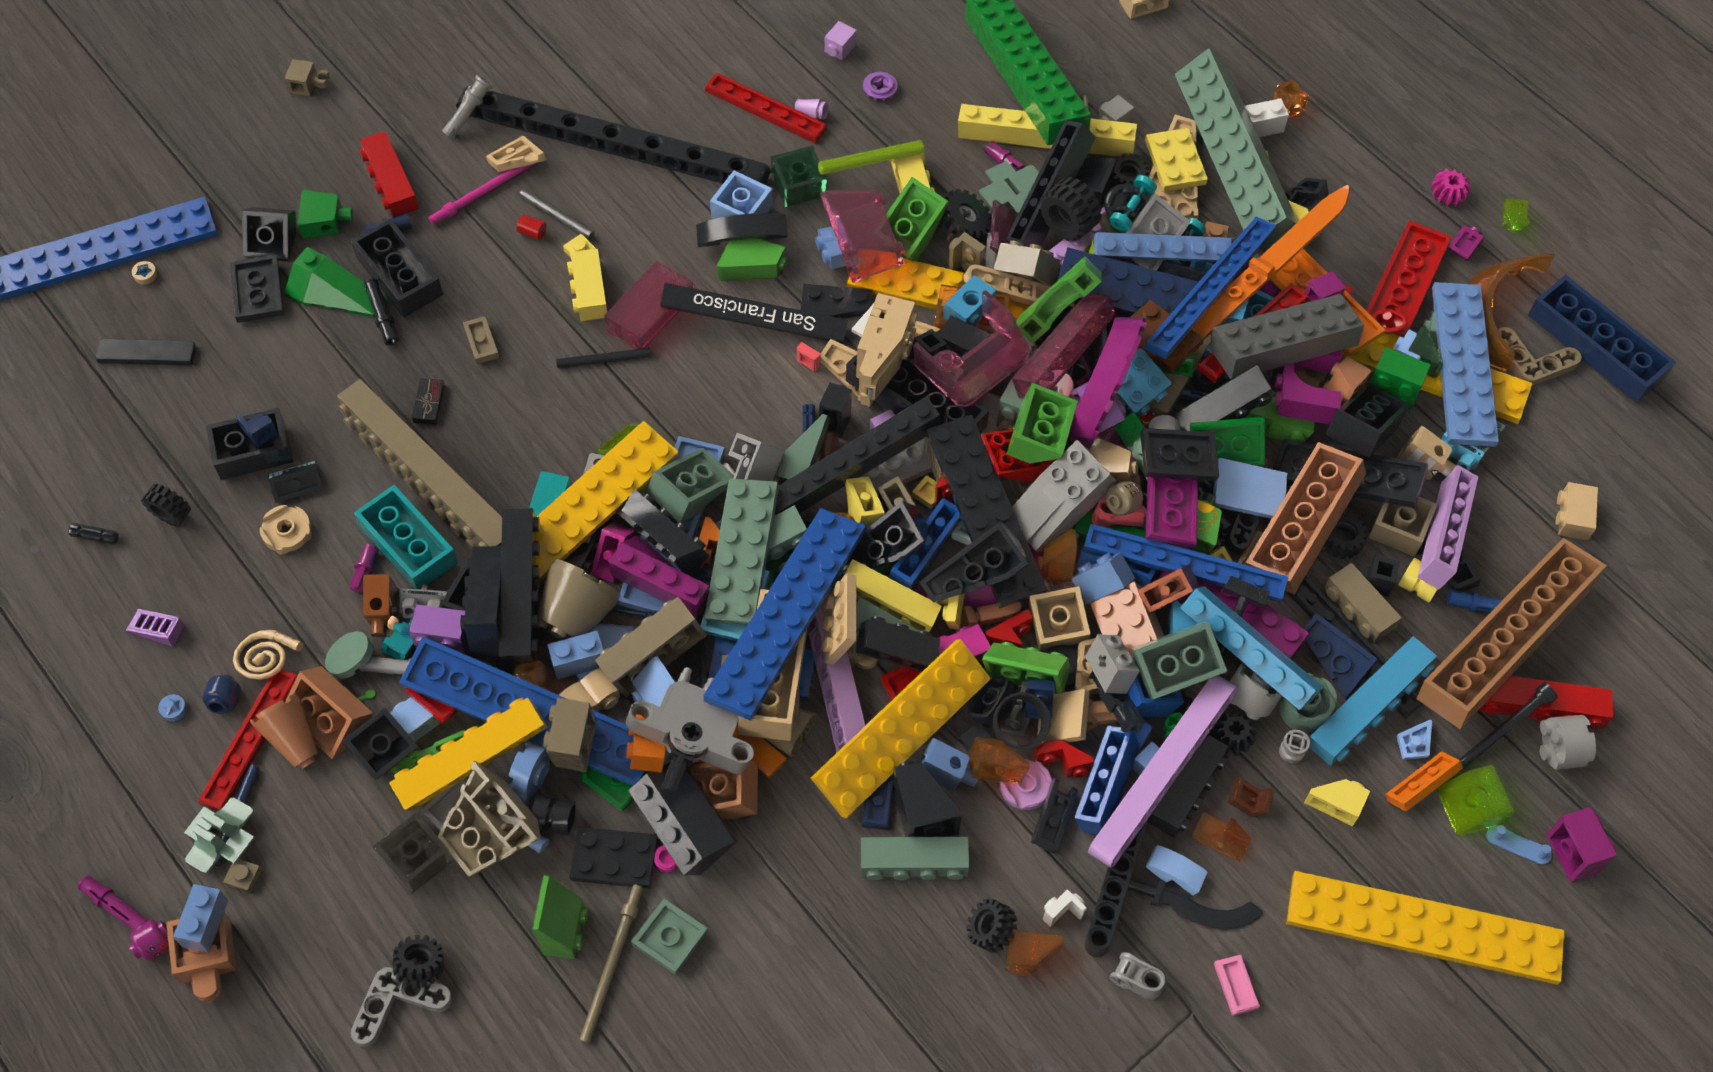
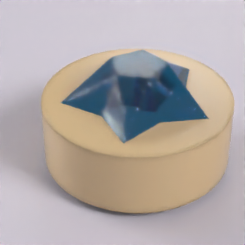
(144, 272)

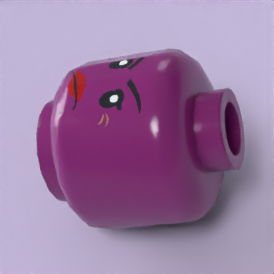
(149, 940)

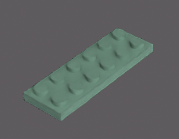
(741, 551)

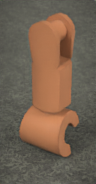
(988, 614)

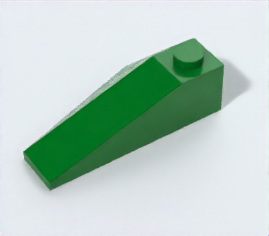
(325, 283)

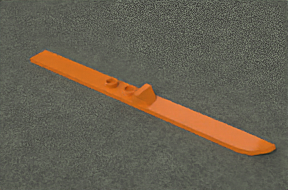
(1273, 260)

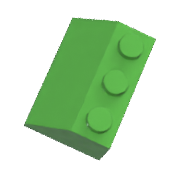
(1042, 425)
(1026, 665)

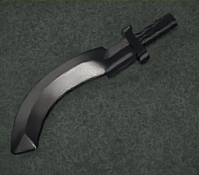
(1195, 912)

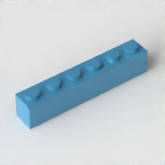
(1252, 648)
(1372, 701)

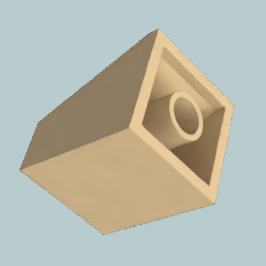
(1117, 461)

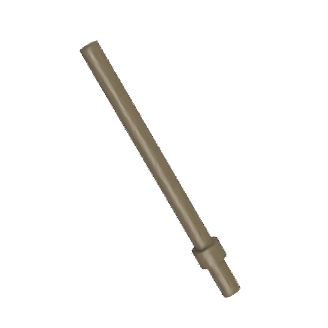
(628, 913)

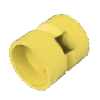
(1411, 582)

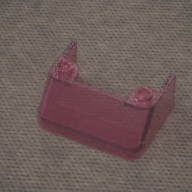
(982, 367)

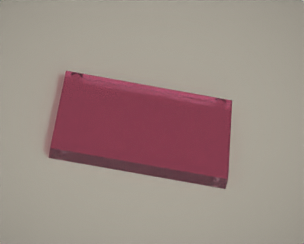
(1001, 224)

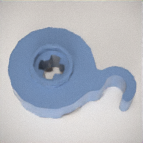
(529, 770)

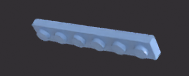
(1160, 247)

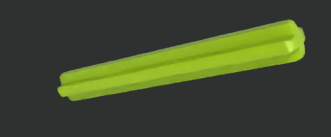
(871, 157)

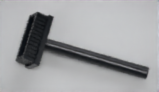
(1246, 594)

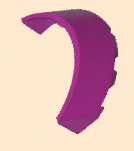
(1106, 379)

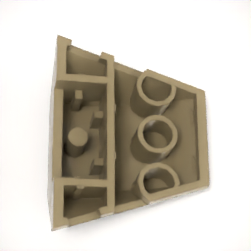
(487, 822)

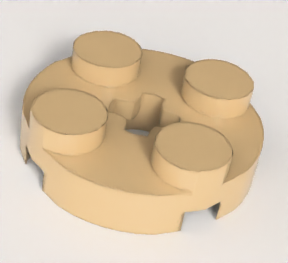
(287, 541)

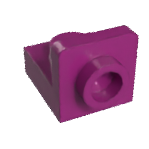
(1466, 242)

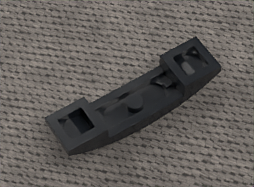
(741, 227)

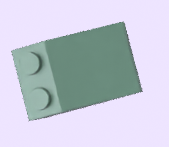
(689, 484)

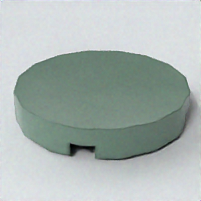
(348, 654)

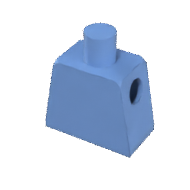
(947, 765)

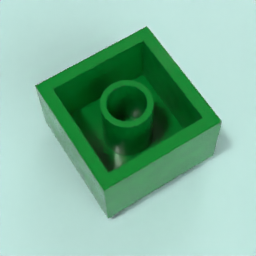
(1400, 375)

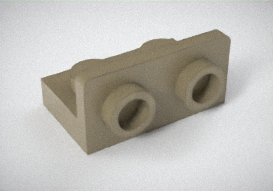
(966, 252)

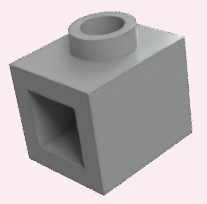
(1116, 110)

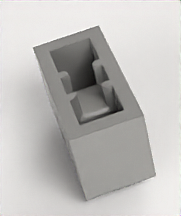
(1112, 663)

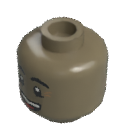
(1124, 498)

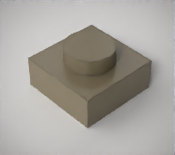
(242, 876)

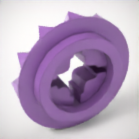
(874, 80)

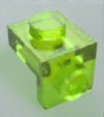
(1515, 214)

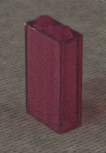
(638, 312)

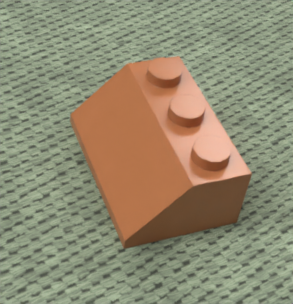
(320, 693)

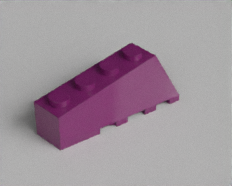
(651, 573)

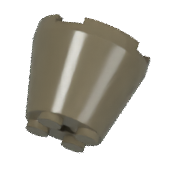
(573, 601)

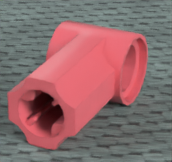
(1104, 517)

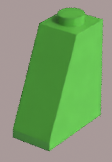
(751, 260)

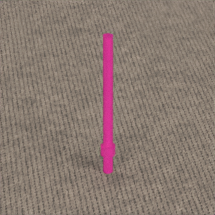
(450, 209)

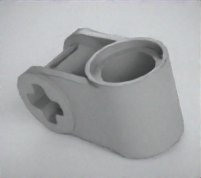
(1136, 975)

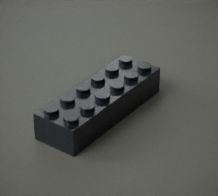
(911, 386)

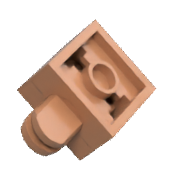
(202, 967)

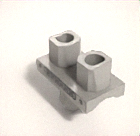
(411, 597)

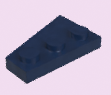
(1340, 656)

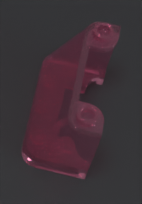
(862, 231)

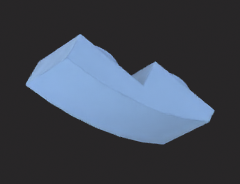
(1173, 866)

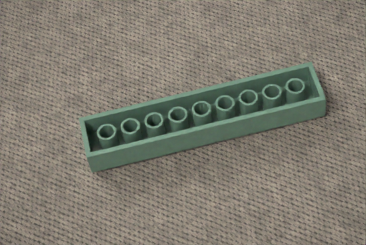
(1234, 144)

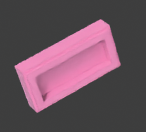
(1236, 985)

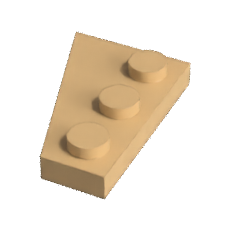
(835, 358)

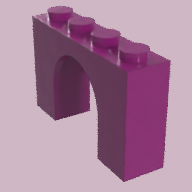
(1304, 401)

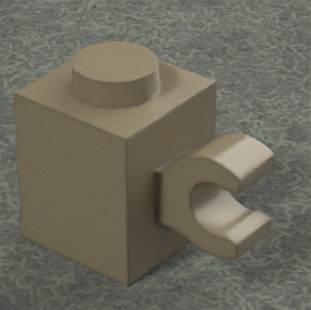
(303, 77)

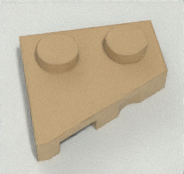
(515, 155)

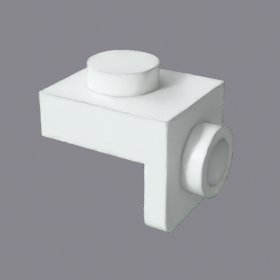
(1057, 907)

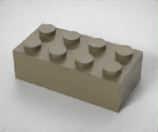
(663, 635)

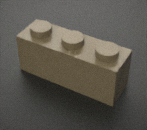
(1362, 603)

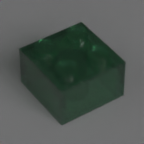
(798, 176)

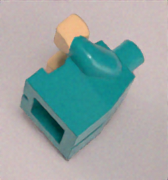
(398, 641)

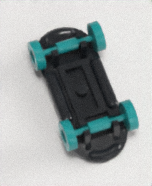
(1126, 202)

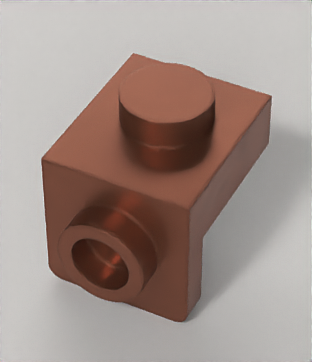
(1250, 798)

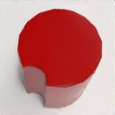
(531, 227)

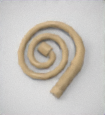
(259, 659)

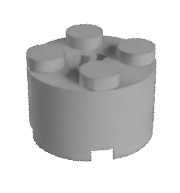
(1253, 693)
(1567, 742)

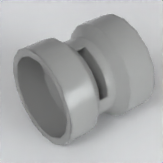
(1291, 751)

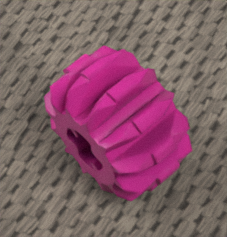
(1451, 187)

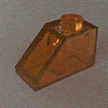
(1059, 558)
(996, 761)
(1030, 951)

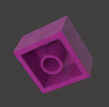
(1581, 844)

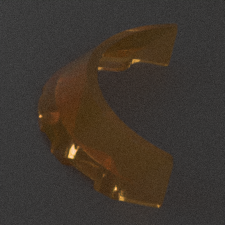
(1499, 352)

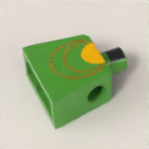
(1207, 523)

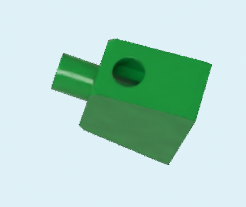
(321, 214)

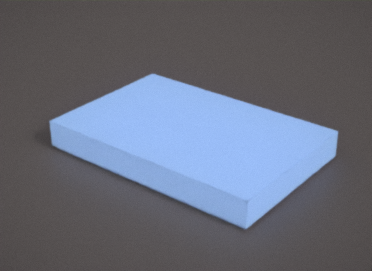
(1249, 488)

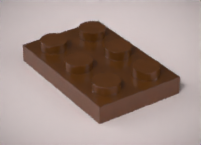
(1155, 317)

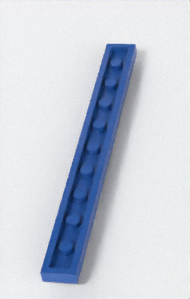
(1210, 288)

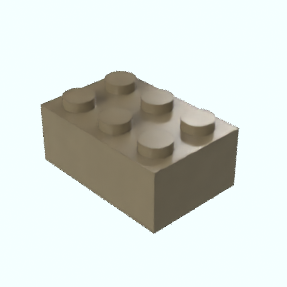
(570, 734)

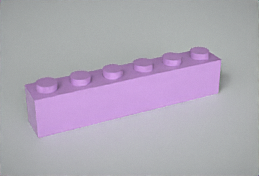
(1448, 527)

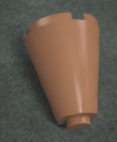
(288, 731)

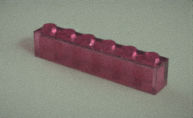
(1065, 344)

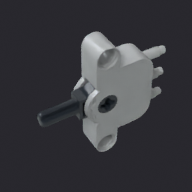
(684, 715)

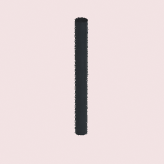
(603, 357)

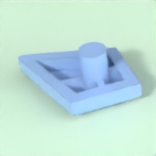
(1415, 741)

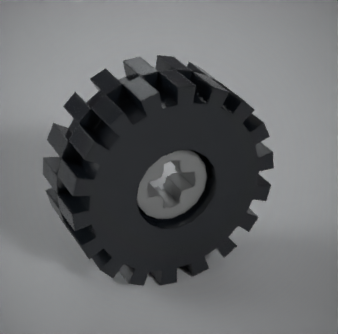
(966, 215)

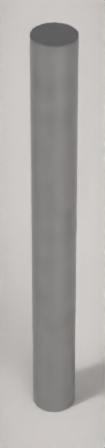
(555, 213)

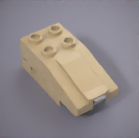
(884, 344)

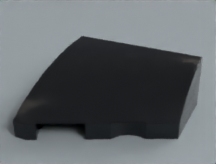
(1308, 192)

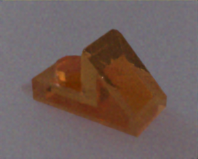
(1223, 837)

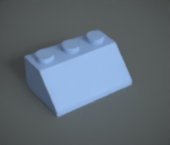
(652, 683)

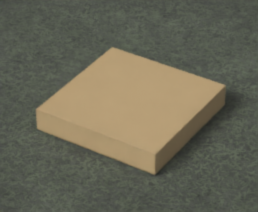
(1068, 716)

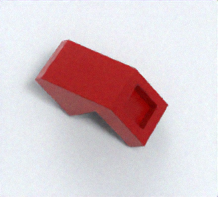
(1073, 760)

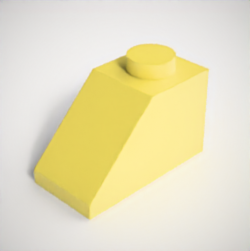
(863, 501)
(1339, 799)

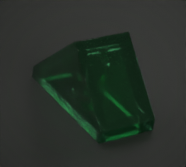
(1426, 349)

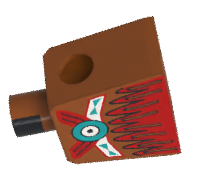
(379, 602)

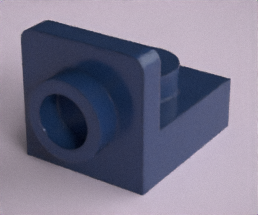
(1043, 690)

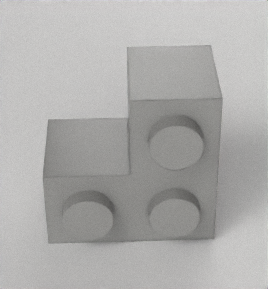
(756, 459)

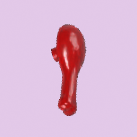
(1391, 321)

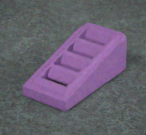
(168, 638)

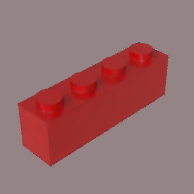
(389, 174)

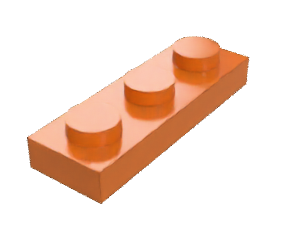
(1424, 781)

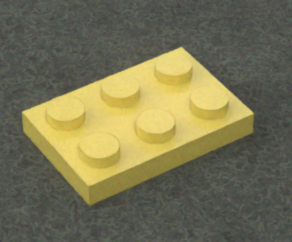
(1176, 159)

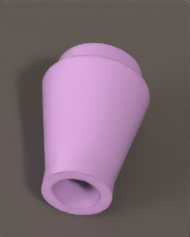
(813, 107)

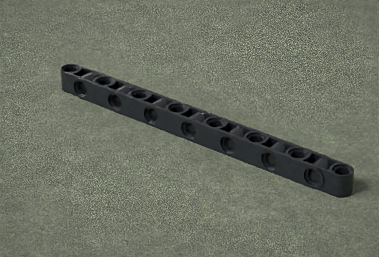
(615, 138)

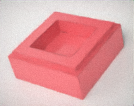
(808, 357)

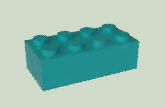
(406, 538)

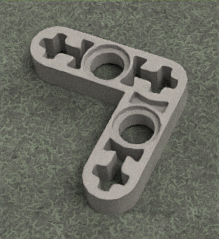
(388, 995)

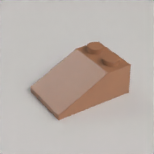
(729, 792)

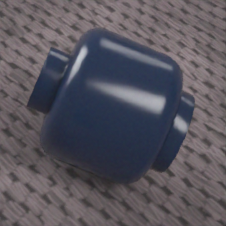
(221, 694)

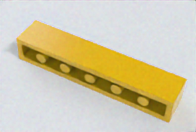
(481, 744)

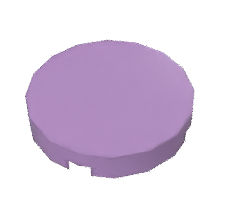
(1032, 790)

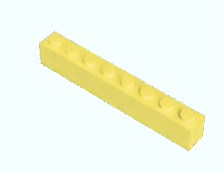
(1016, 128)

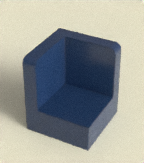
(258, 428)

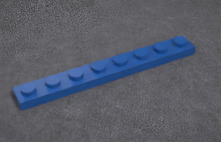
(1171, 558)

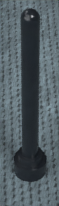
(1543, 695)

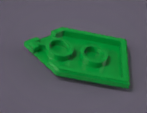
(609, 788)

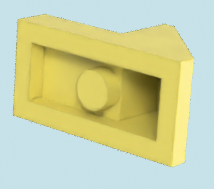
(953, 611)

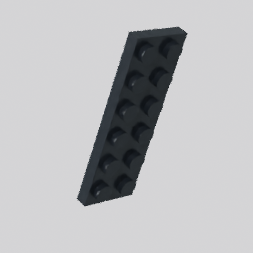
(1385, 480)

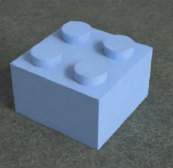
(741, 196)

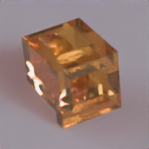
(1292, 97)

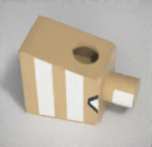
(1429, 449)

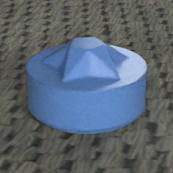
(172, 708)

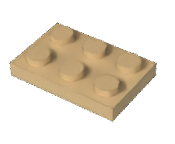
(839, 619)

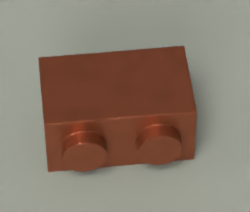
(1168, 588)

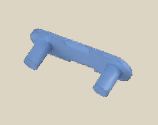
(1518, 845)

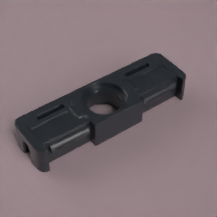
(1124, 709)

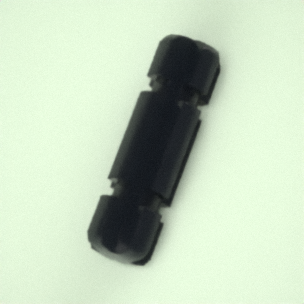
(93, 533)

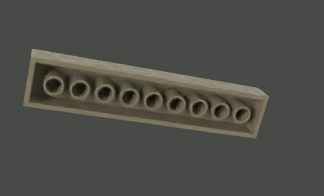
(420, 466)

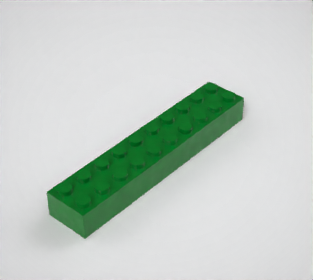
(1026, 66)

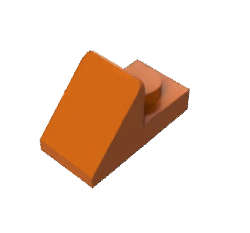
(709, 536)

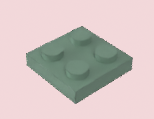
(669, 936)

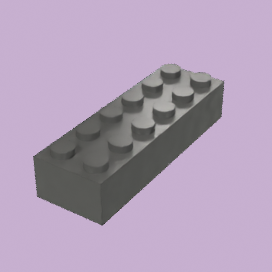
(1286, 336)

